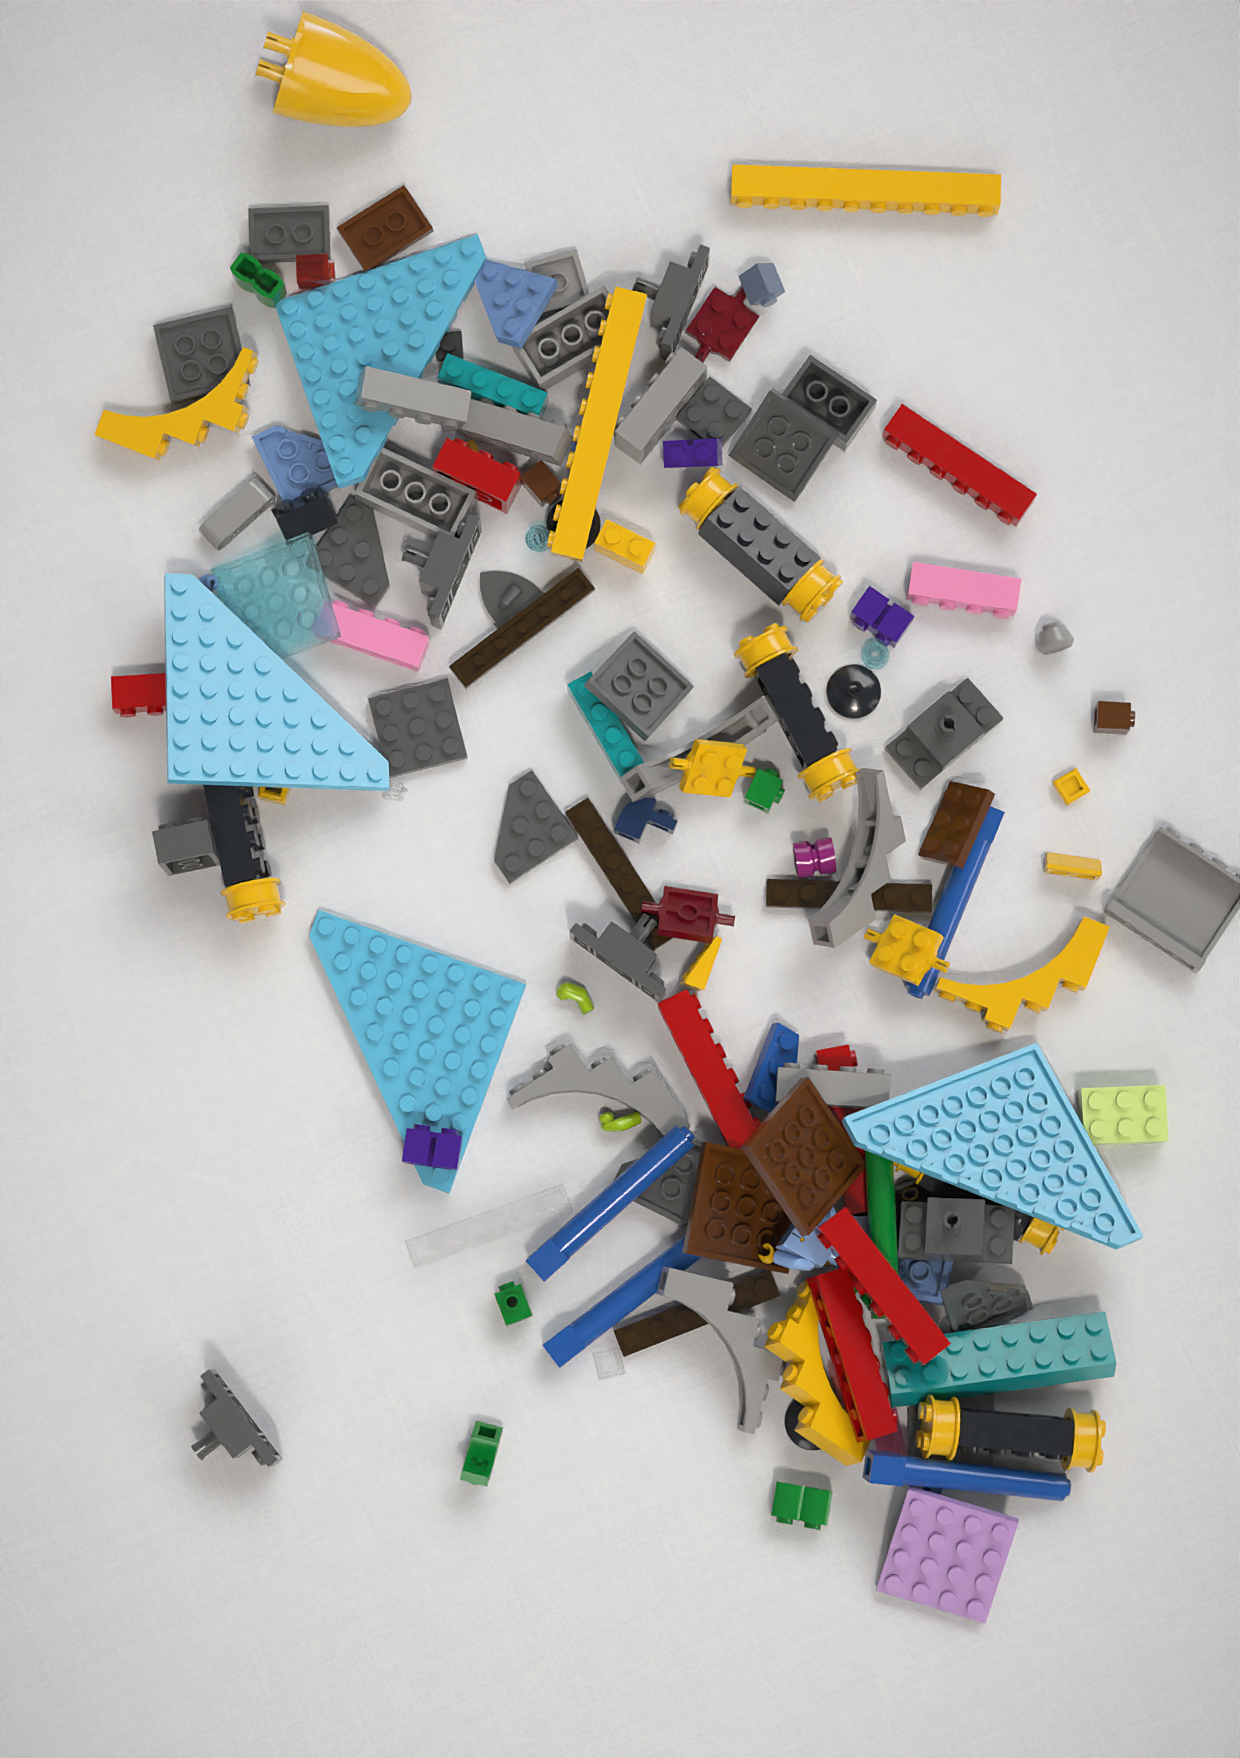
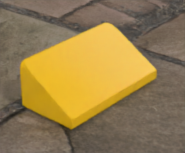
(1073, 866)

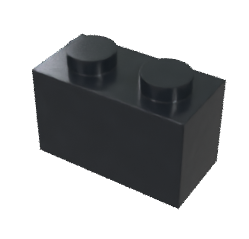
(304, 514)

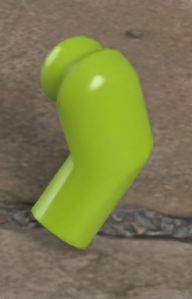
(577, 993)
(620, 1124)

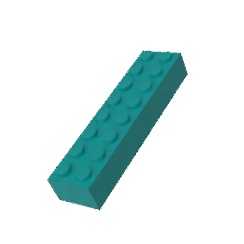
(1004, 1360)

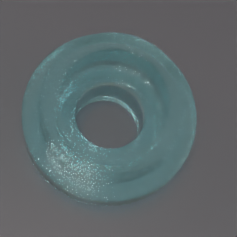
(537, 538)
(879, 648)

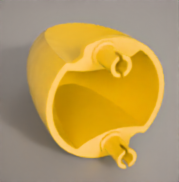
(334, 77)

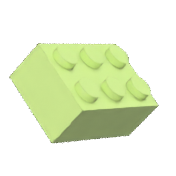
(1124, 1114)

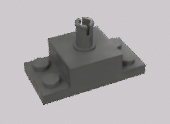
(674, 298)
(444, 567)
(943, 733)
(624, 953)
(956, 1231)
(231, 1425)

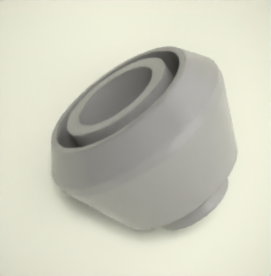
(1054, 639)

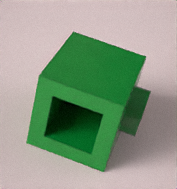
(765, 790)
(512, 1303)

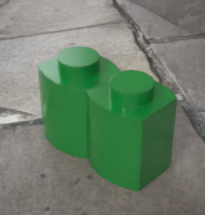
(253, 278)
(801, 1504)

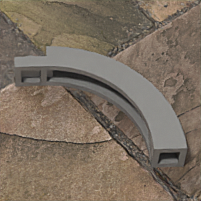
(740, 729)

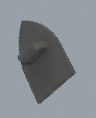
(506, 594)

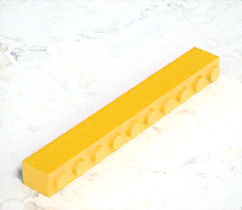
(865, 190)
(598, 424)

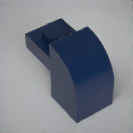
(638, 814)

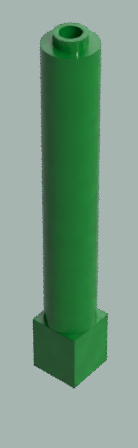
(881, 1208)

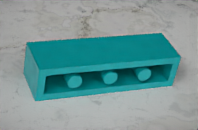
(492, 386)
(605, 728)

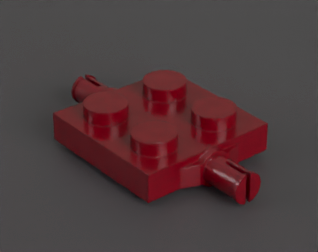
(721, 324)
(687, 914)

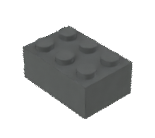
(831, 400)
(185, 846)

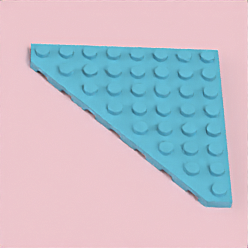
(379, 321)
(244, 713)
(422, 1024)
(1006, 1138)

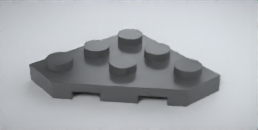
(354, 555)
(530, 829)
(672, 1191)
(983, 1304)

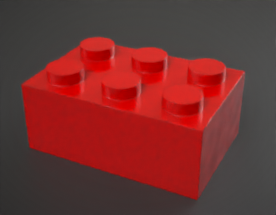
(494, 482)

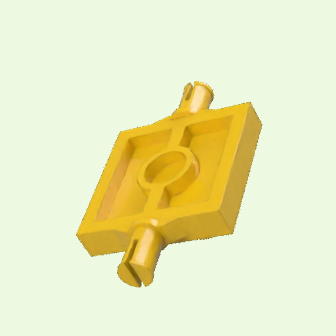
(712, 768)
(906, 950)

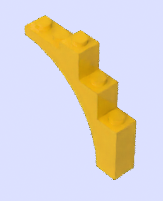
(219, 407)
(1001, 1001)
(805, 1380)

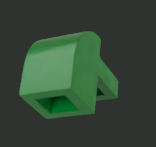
(481, 1454)

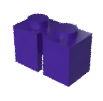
(692, 454)
(881, 619)
(432, 1148)

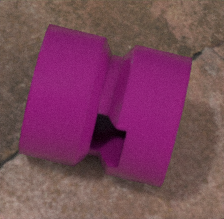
(814, 857)

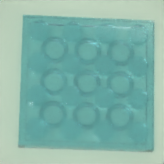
(280, 596)

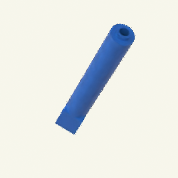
(956, 896)
(610, 1202)
(616, 1305)
(900, 1470)

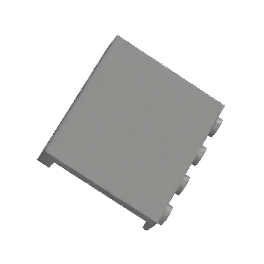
(1177, 899)

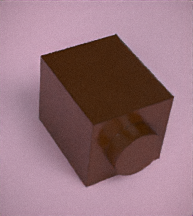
(541, 484)
(1113, 717)

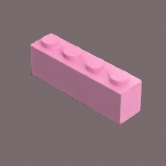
(963, 589)
(380, 638)

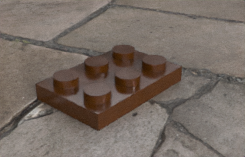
(385, 229)
(956, 824)

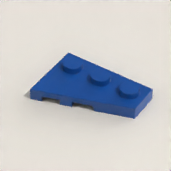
(779, 1048)

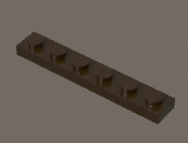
(522, 628)
(614, 864)
(815, 893)
(683, 1319)

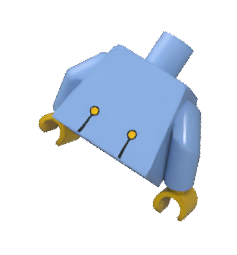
(800, 1252)

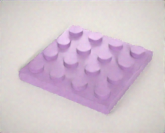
(947, 1554)

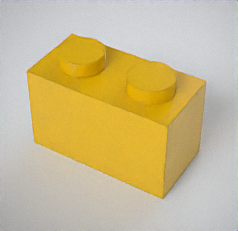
(624, 546)

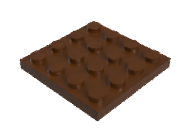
(804, 1156)
(733, 1211)

